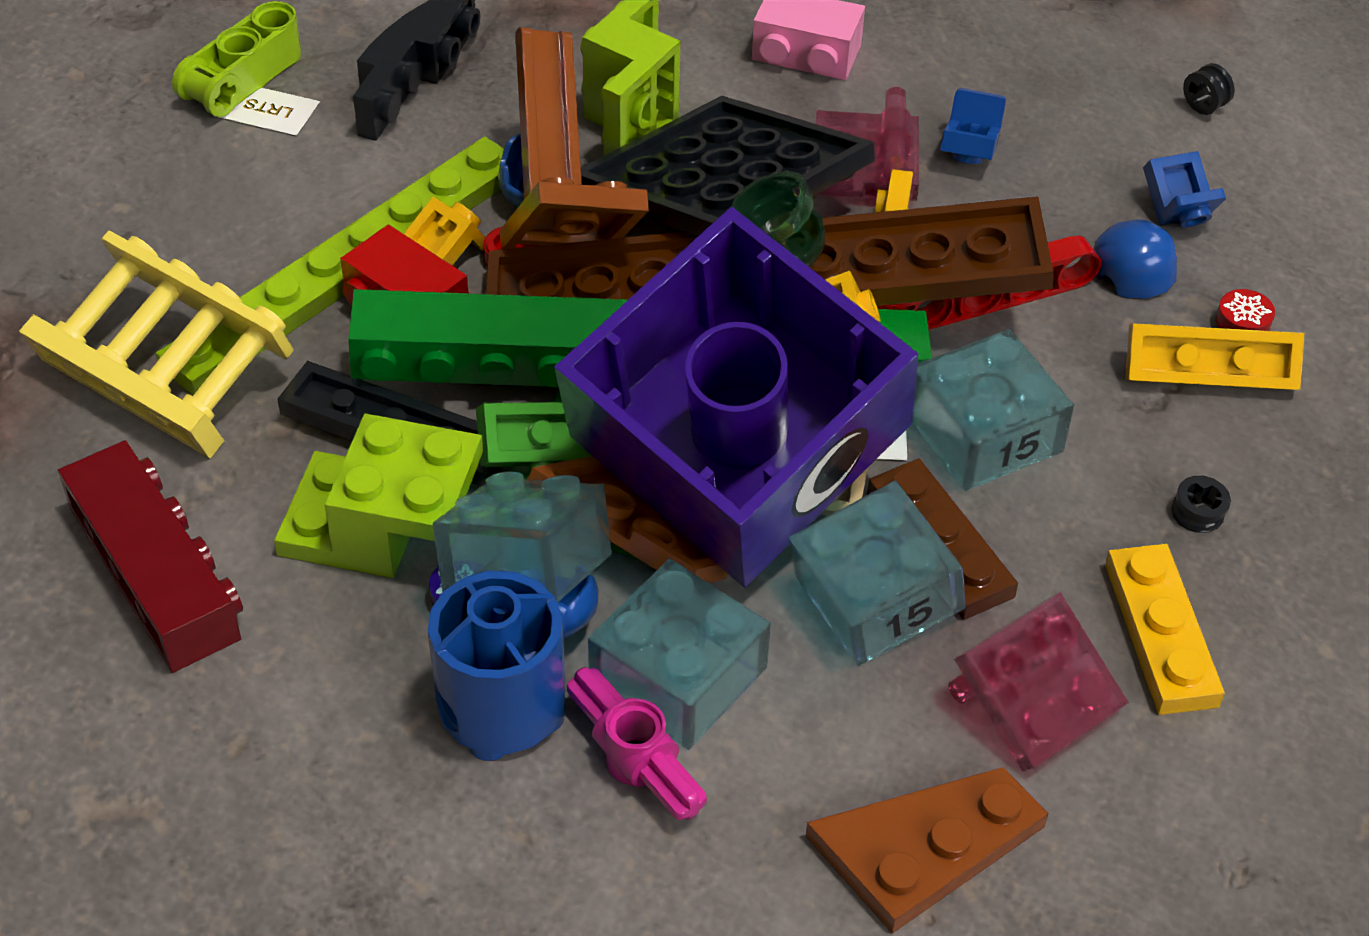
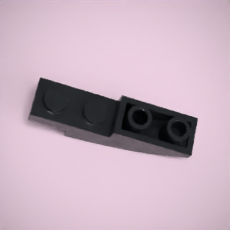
(409, 51)

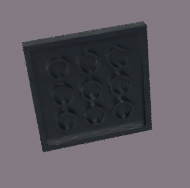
(715, 151)

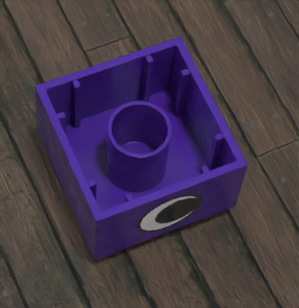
(738, 394)

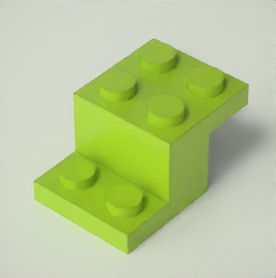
(630, 74)
(387, 488)

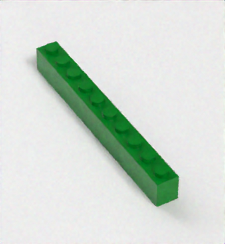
(499, 336)

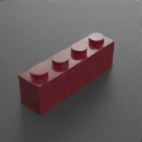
(151, 555)

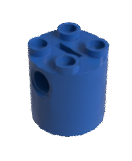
(498, 662)

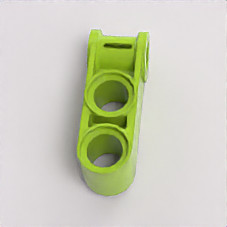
(240, 59)

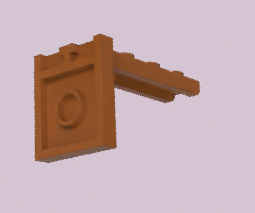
(555, 201)

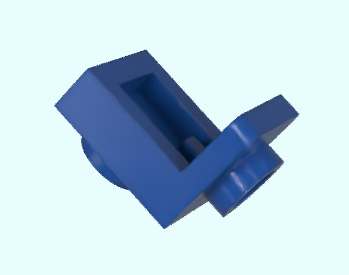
(974, 126)
(1181, 190)

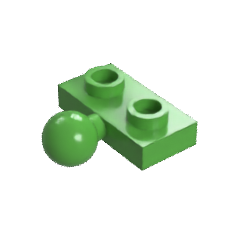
(525, 435)

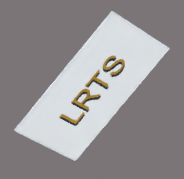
(274, 111)

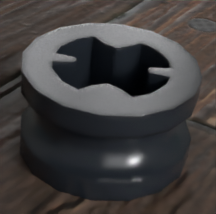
(1220, 87)
(1201, 518)

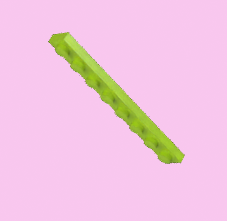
(317, 278)

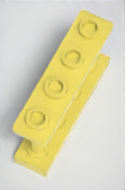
(149, 393)

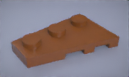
(633, 522)
(926, 842)

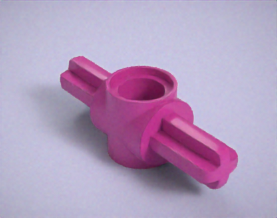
(642, 764)

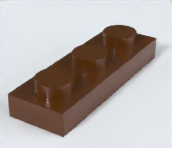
(985, 576)

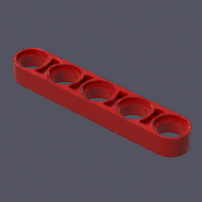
(1061, 252)

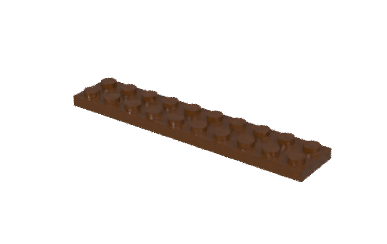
(892, 253)

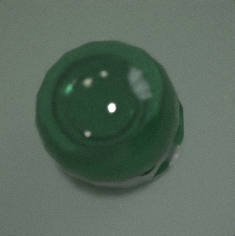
(783, 216)

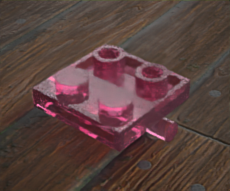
(895, 145)
(1039, 682)

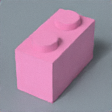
(809, 35)

